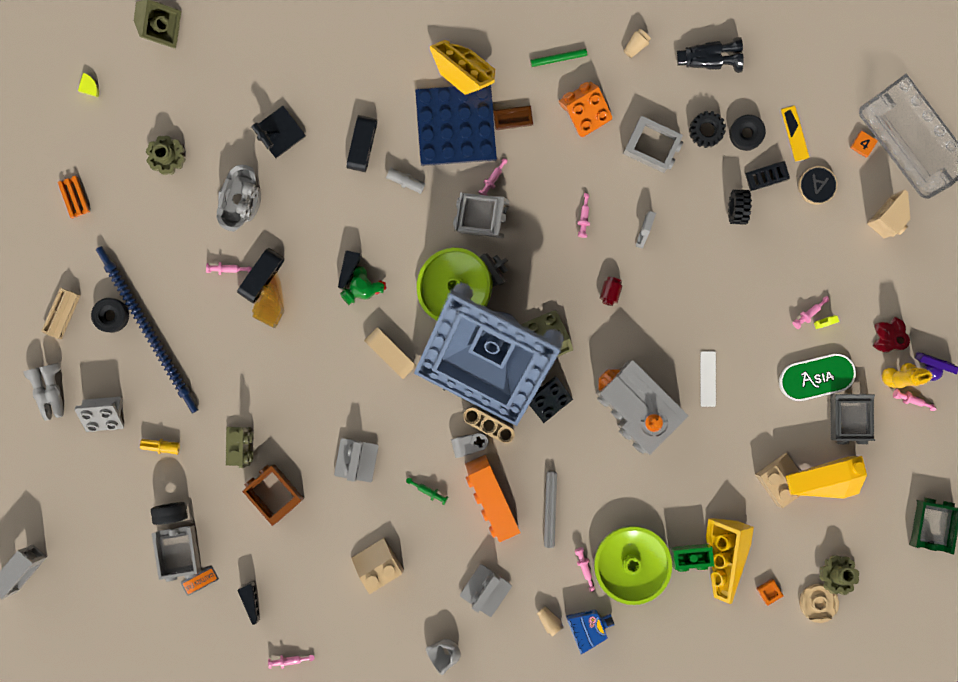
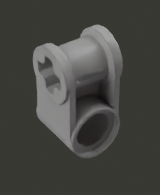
(466, 444)

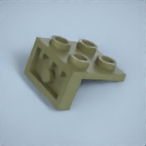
(550, 321)
(238, 446)

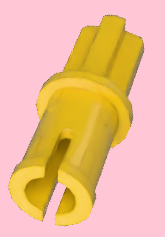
(160, 446)

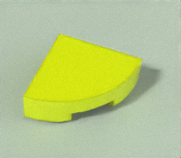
(88, 86)
(826, 321)

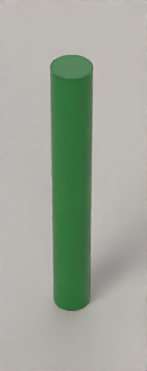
(558, 57)

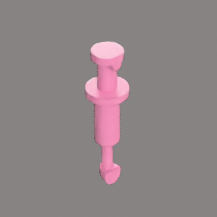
(492, 179)
(584, 218)
(226, 268)
(806, 316)
(909, 398)
(583, 562)
(288, 661)

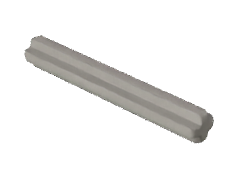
(550, 509)

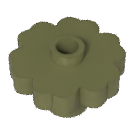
(172, 159)
(839, 575)

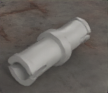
(405, 180)

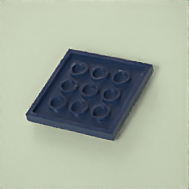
(455, 126)

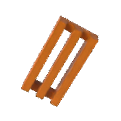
(79, 212)

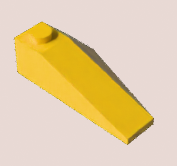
(832, 479)
(731, 546)

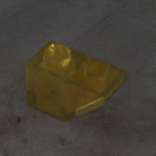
(270, 307)

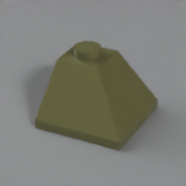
(157, 22)

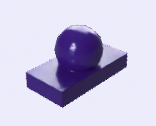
(936, 365)

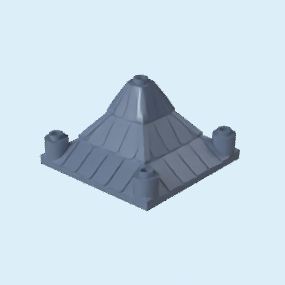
(487, 356)

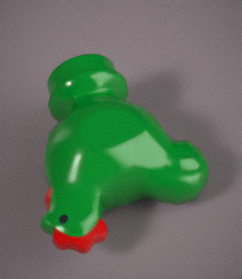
(362, 287)

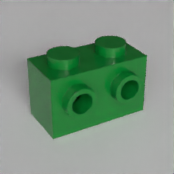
(692, 556)

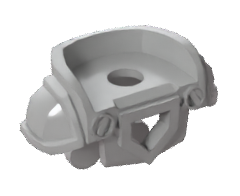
(239, 181)

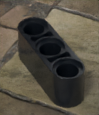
(361, 143)
(260, 275)

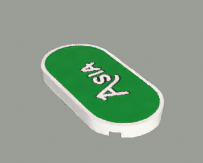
(817, 377)

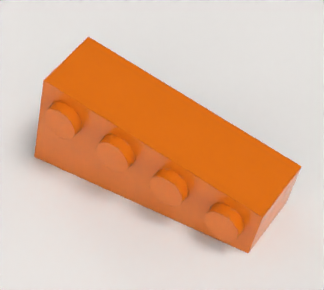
(492, 499)

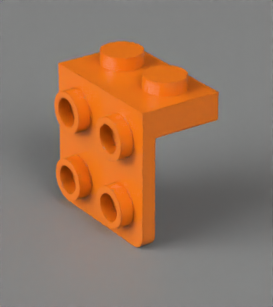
(586, 108)

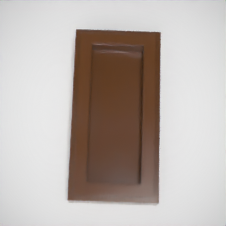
(513, 118)

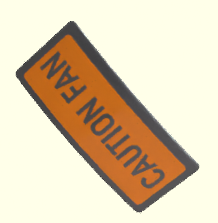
(201, 580)

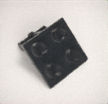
(278, 132)
(550, 399)

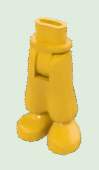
(907, 376)

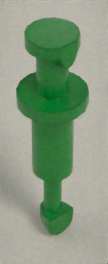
(428, 491)

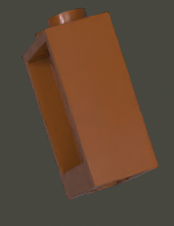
(259, 504)

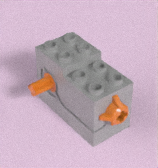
(641, 404)

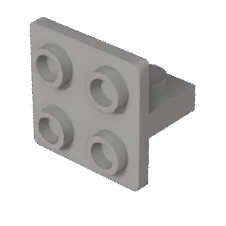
(100, 414)
(356, 460)
(485, 590)

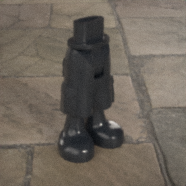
(710, 57)

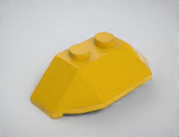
(462, 67)

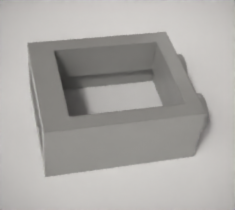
(645, 159)
(19, 570)

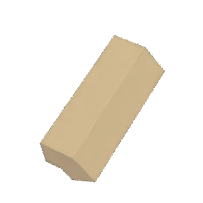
(60, 313)

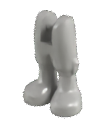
(47, 396)

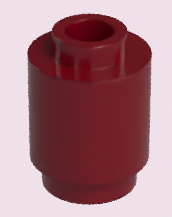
(611, 291)

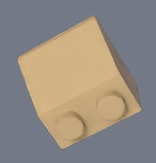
(892, 216)
(775, 482)
(377, 566)

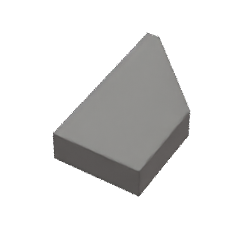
(645, 230)

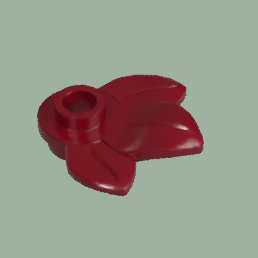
(888, 335)

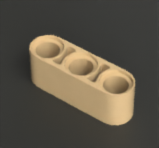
(390, 353)
(495, 432)

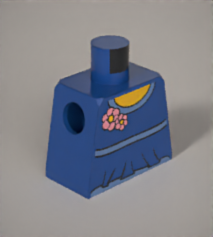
(589, 628)

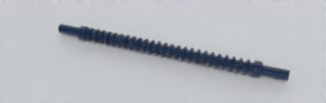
(110, 267)

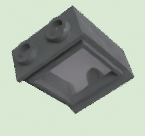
(852, 418)

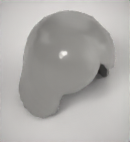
(439, 659)

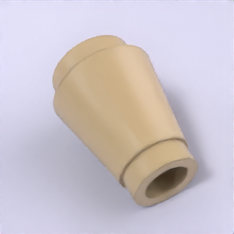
(637, 43)
(550, 621)

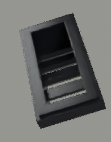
(783, 172)
(350, 262)
(249, 598)

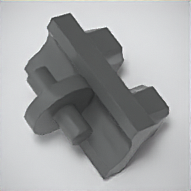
(497, 277)

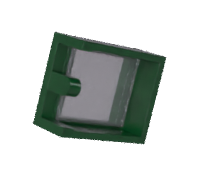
(935, 526)

